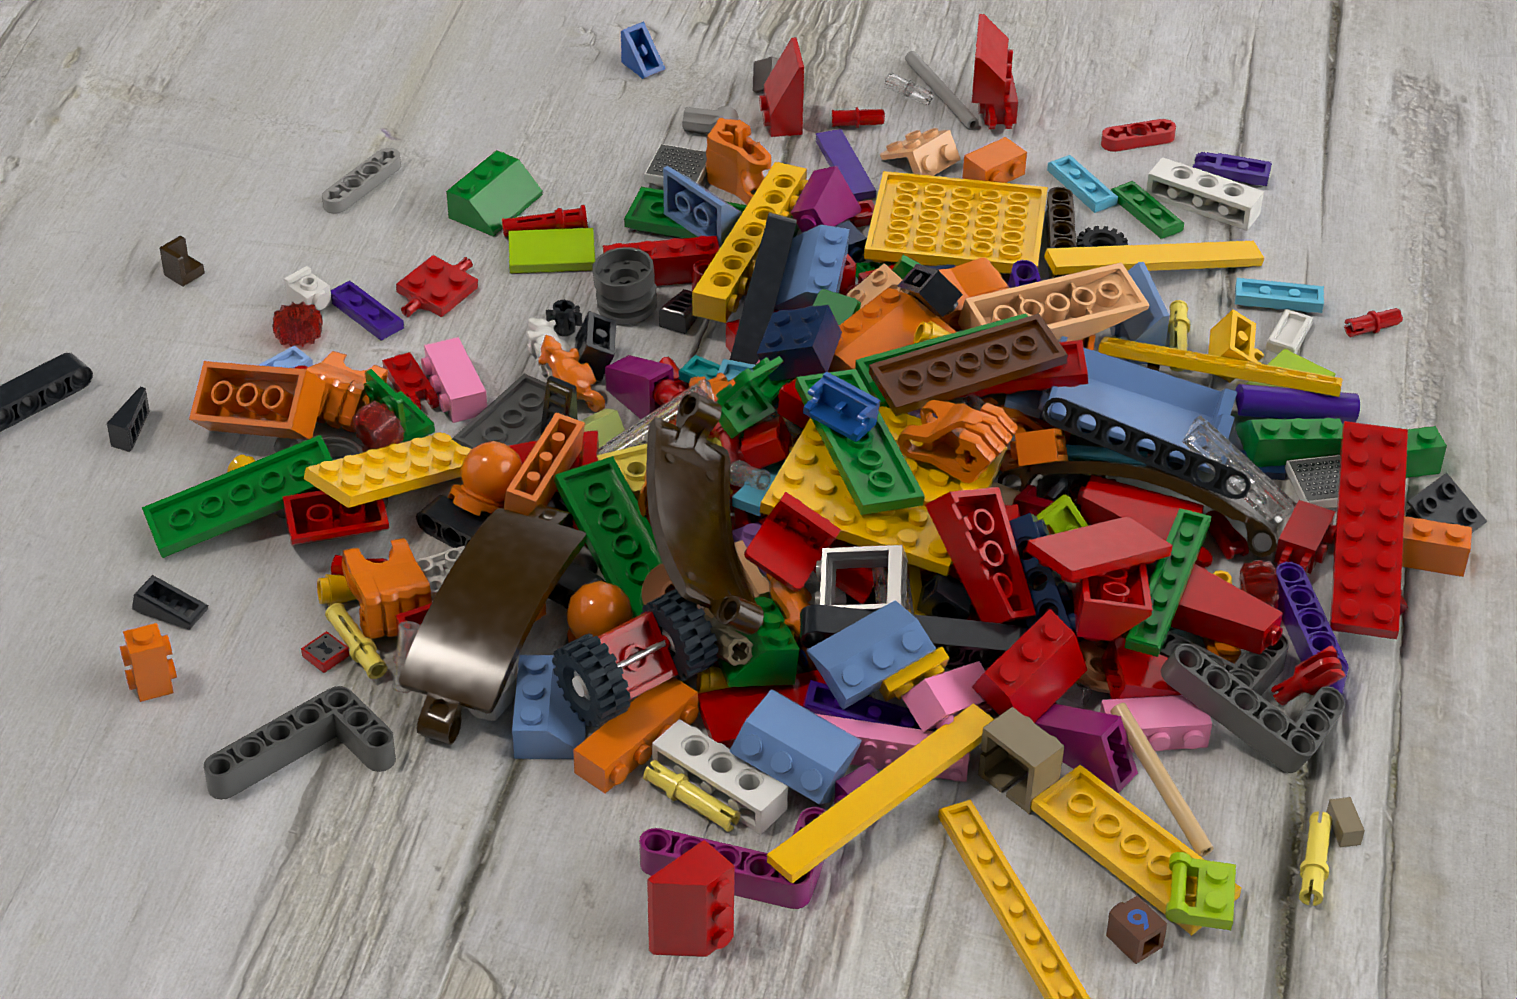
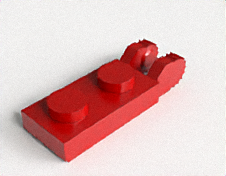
(409, 378)

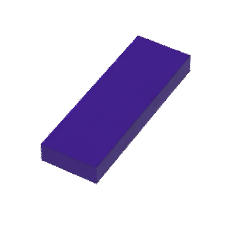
(366, 310)

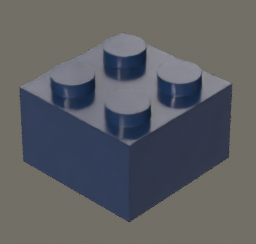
(802, 339)

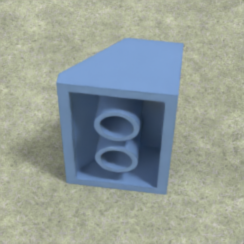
(697, 207)
(813, 264)
(1149, 325)
(870, 652)
(542, 718)
(796, 747)

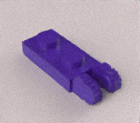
(1234, 167)

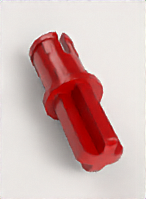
(858, 117)
(1373, 322)

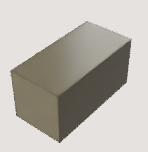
(1346, 822)

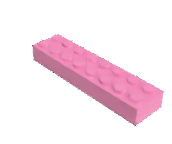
(886, 743)

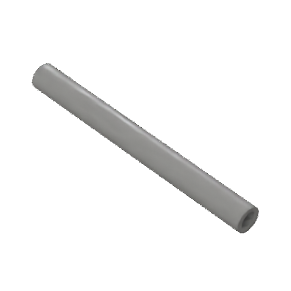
(941, 90)

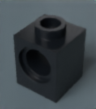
(944, 598)

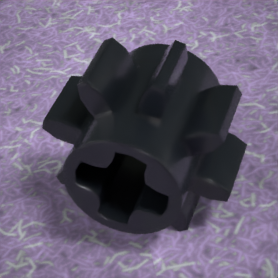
(566, 317)

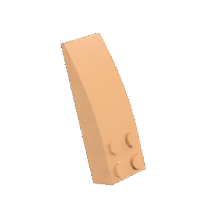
(1069, 304)

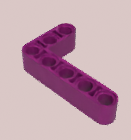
(752, 876)

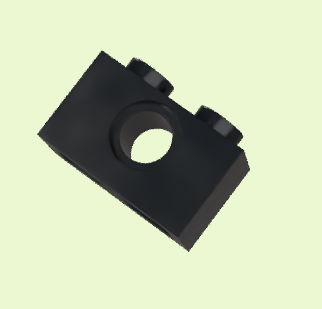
(931, 289)
(596, 343)

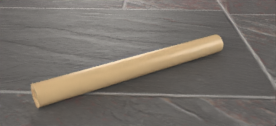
(1163, 782)

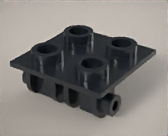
(1446, 504)

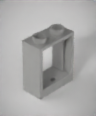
(863, 557)

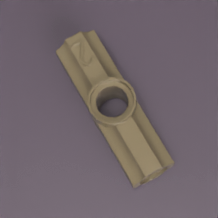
(731, 645)

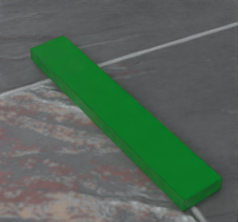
(1170, 581)

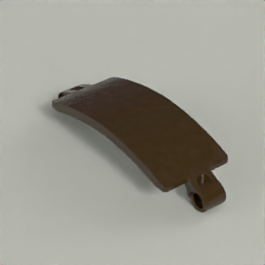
(1157, 477)
(693, 515)
(486, 614)

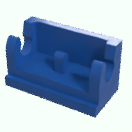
(842, 407)

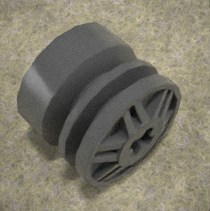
(625, 285)

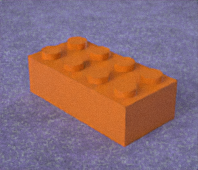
(257, 400)

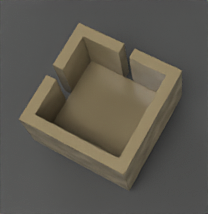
(1018, 747)

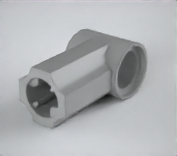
(704, 120)

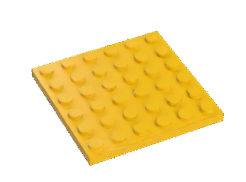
(955, 221)
(816, 482)

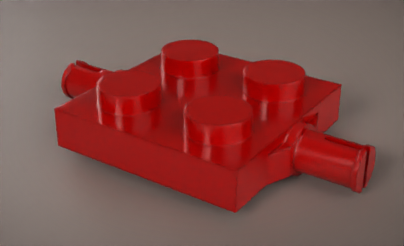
(436, 286)

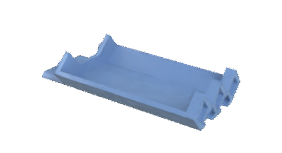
(1135, 397)

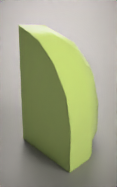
(606, 423)

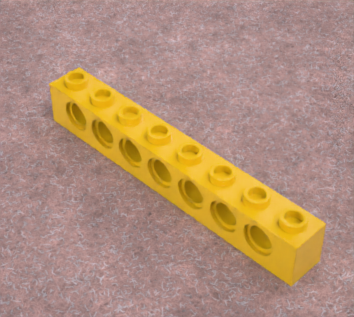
(733, 265)

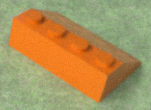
(881, 326)

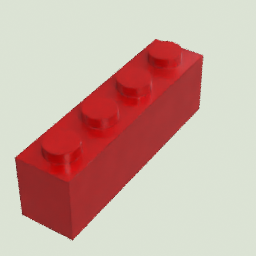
(674, 257)

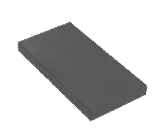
(510, 418)

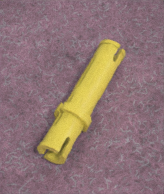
(1178, 327)
(370, 660)
(679, 788)
(1314, 868)

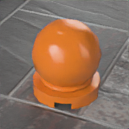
(485, 477)
(597, 610)

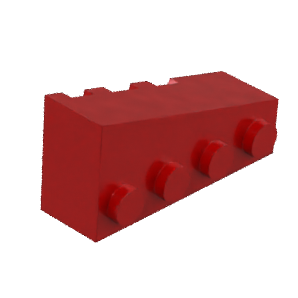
(984, 553)

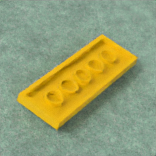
(389, 469)
(1117, 836)

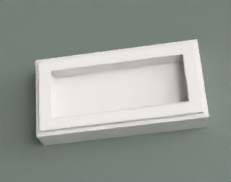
(1289, 332)

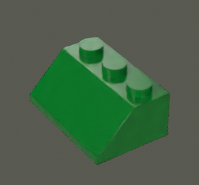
(492, 191)
(1280, 440)
(1424, 452)
(773, 653)

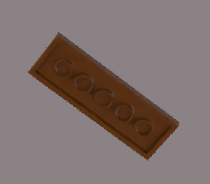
(967, 364)

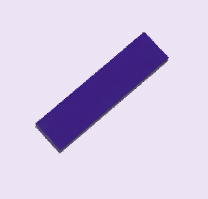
(840, 154)

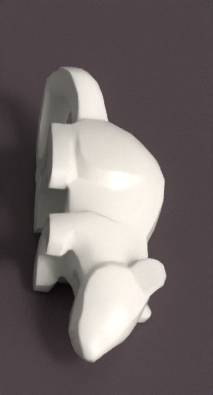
(536, 335)

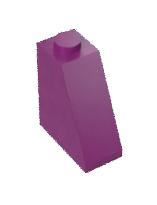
(825, 200)
(633, 382)
(1093, 742)

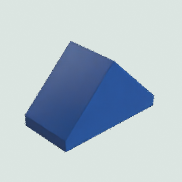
(639, 51)

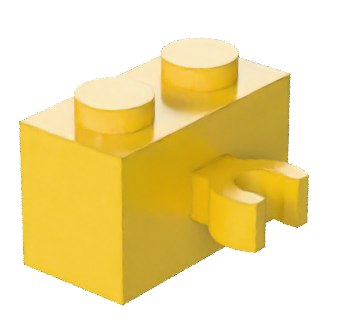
(1234, 339)

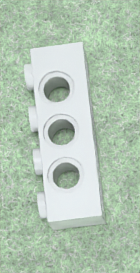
(1205, 193)
(722, 775)

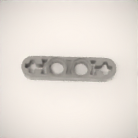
(340, 197)

